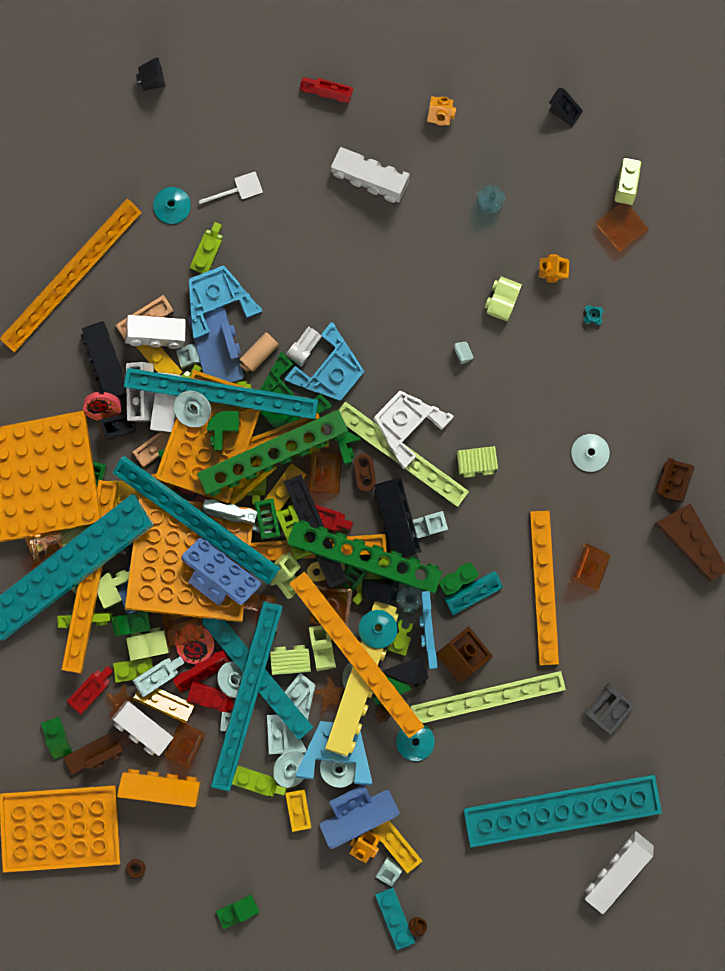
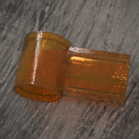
(255, 602)

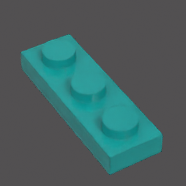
(473, 592)
(395, 918)

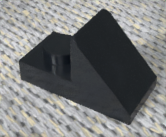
(565, 107)
(116, 426)

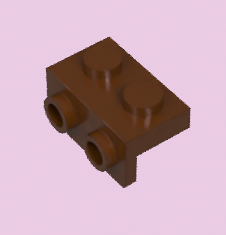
(675, 480)

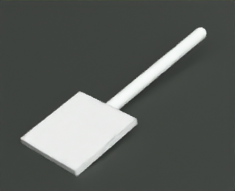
(247, 185)

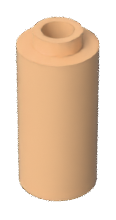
(258, 353)

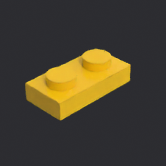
(298, 810)

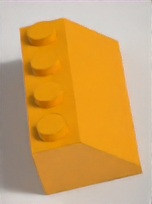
(159, 788)

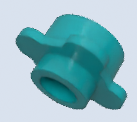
(598, 314)

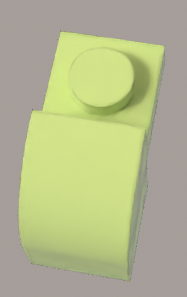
(288, 568)
(108, 588)
(322, 648)

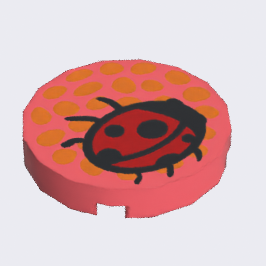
(101, 406)
(197, 650)

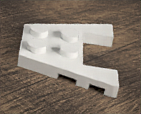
(401, 418)

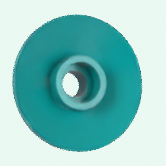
(173, 214)
(374, 638)
(418, 752)

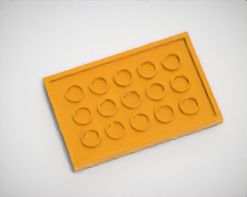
(191, 449)
(59, 828)

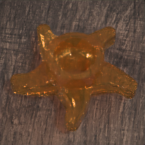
(330, 694)
(119, 699)

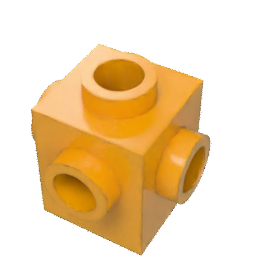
(441, 110)
(554, 268)
(365, 846)

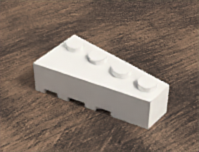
(370, 175)
(619, 873)

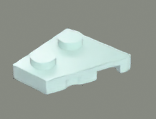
(301, 693)
(281, 737)

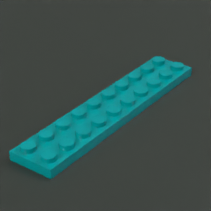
(72, 564)
(562, 810)

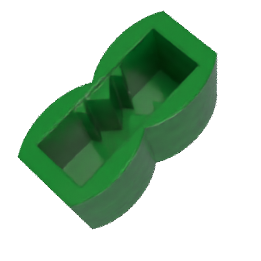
(464, 575)

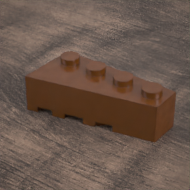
(692, 540)

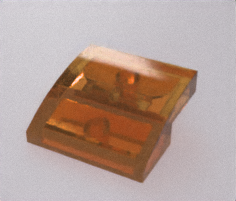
(622, 226)

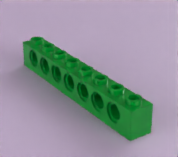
(333, 421)
(431, 571)

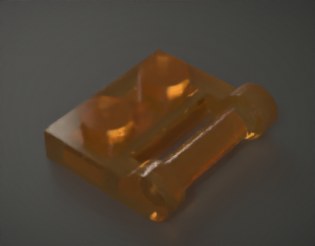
(51, 544)
(182, 632)

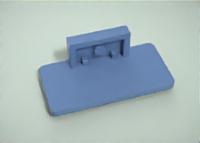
(217, 349)
(218, 575)
(357, 814)

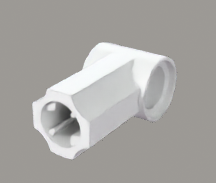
(301, 350)

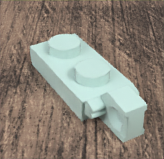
(228, 512)
(157, 675)

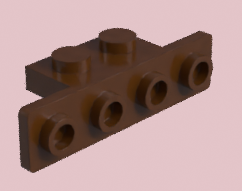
(98, 751)

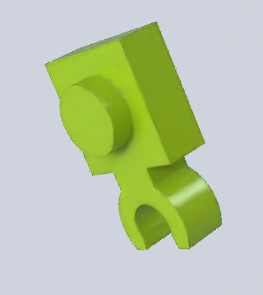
(401, 642)

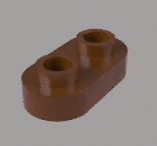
(364, 472)

